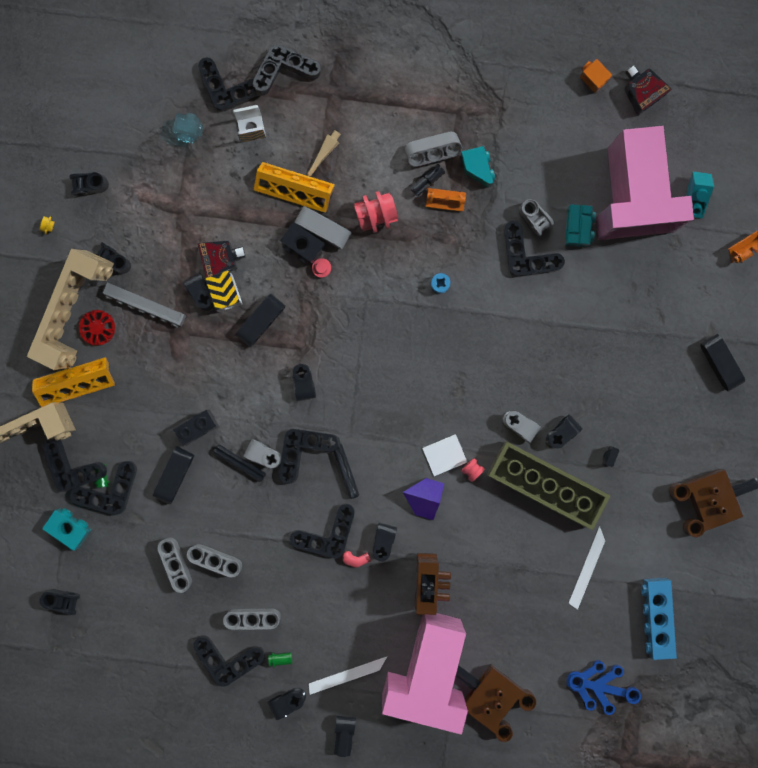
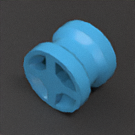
(438, 286)

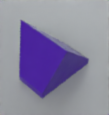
(425, 497)

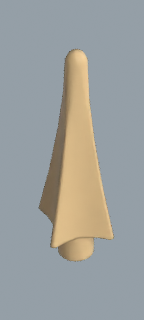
(329, 144)

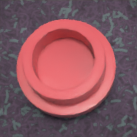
(321, 268)

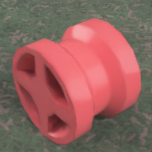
(472, 469)

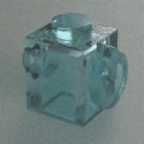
(187, 127)

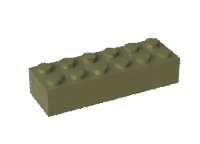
(548, 485)

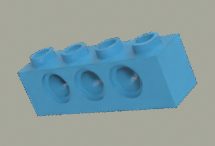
(667, 647)

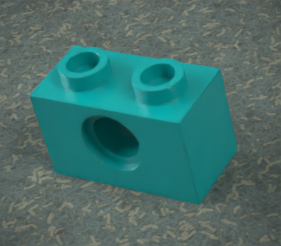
(56, 527)

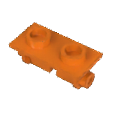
(446, 199)
(744, 248)

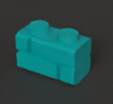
(579, 225)

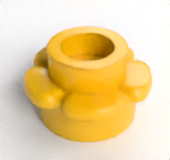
(46, 225)

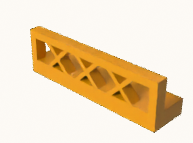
(293, 182)
(70, 379)

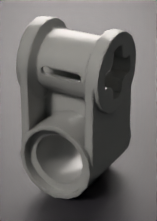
(536, 217)
(523, 427)
(260, 453)

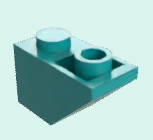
(476, 165)
(700, 189)

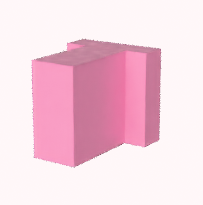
(641, 188)
(427, 690)

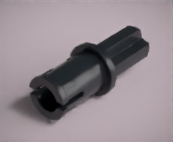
(427, 180)

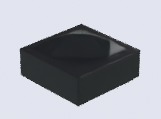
(610, 456)

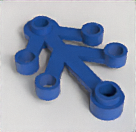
(599, 686)

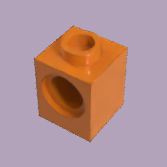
(595, 75)

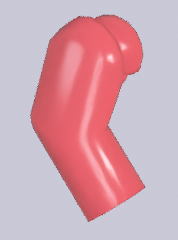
(354, 561)

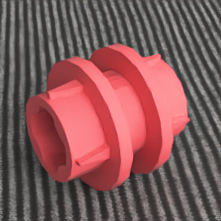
(376, 212)

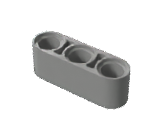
(433, 149)
(322, 227)
(205, 562)
(174, 574)
(244, 624)

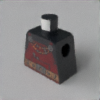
(645, 89)
(219, 257)

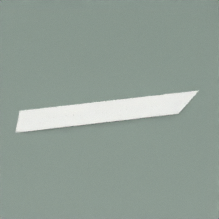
(587, 570)
(346, 676)

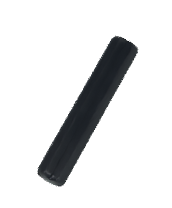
(239, 463)
(346, 472)

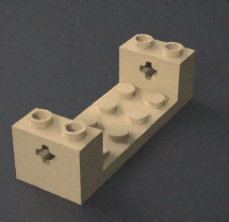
(78, 267)
(51, 417)

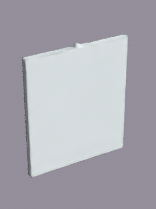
(444, 455)

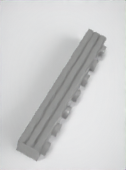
(144, 305)

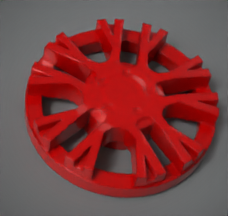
(97, 327)

